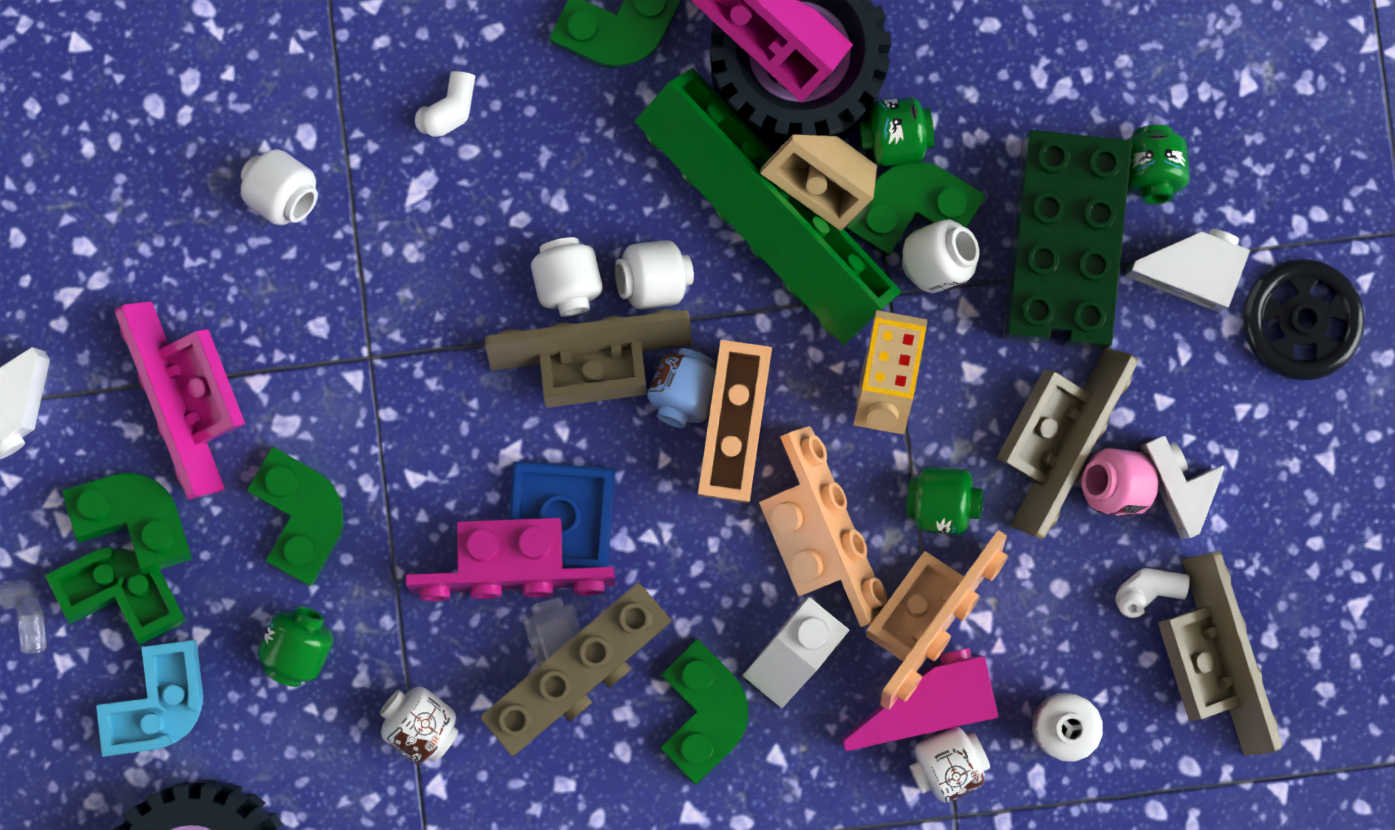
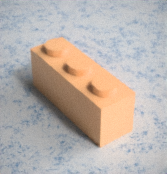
(734, 421)

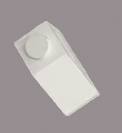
(1195, 269)
(20, 397)
(795, 652)

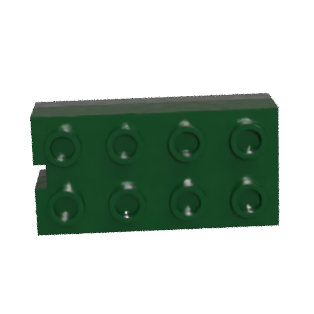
(1067, 239)

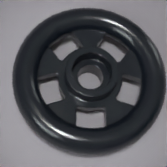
(1279, 354)

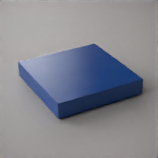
(577, 496)

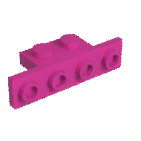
(185, 392)
(510, 557)

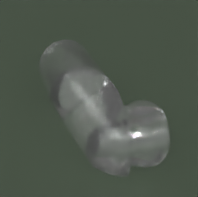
(29, 614)

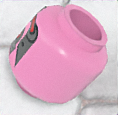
(1120, 482)

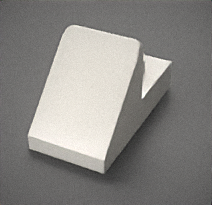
(1184, 499)

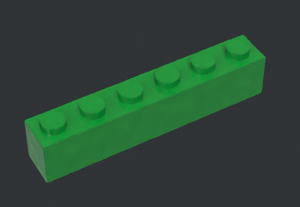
(724, 163)

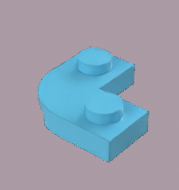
(170, 706)

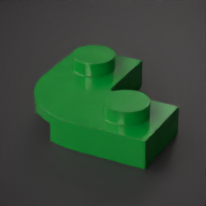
(612, 38)
(910, 191)
(134, 504)
(314, 512)
(116, 577)
(719, 713)

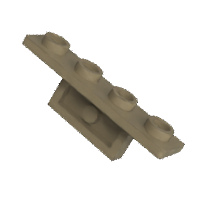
(590, 358)
(1058, 435)
(1216, 659)
(575, 669)

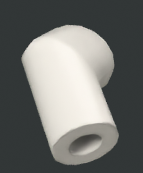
(451, 111)
(1146, 586)

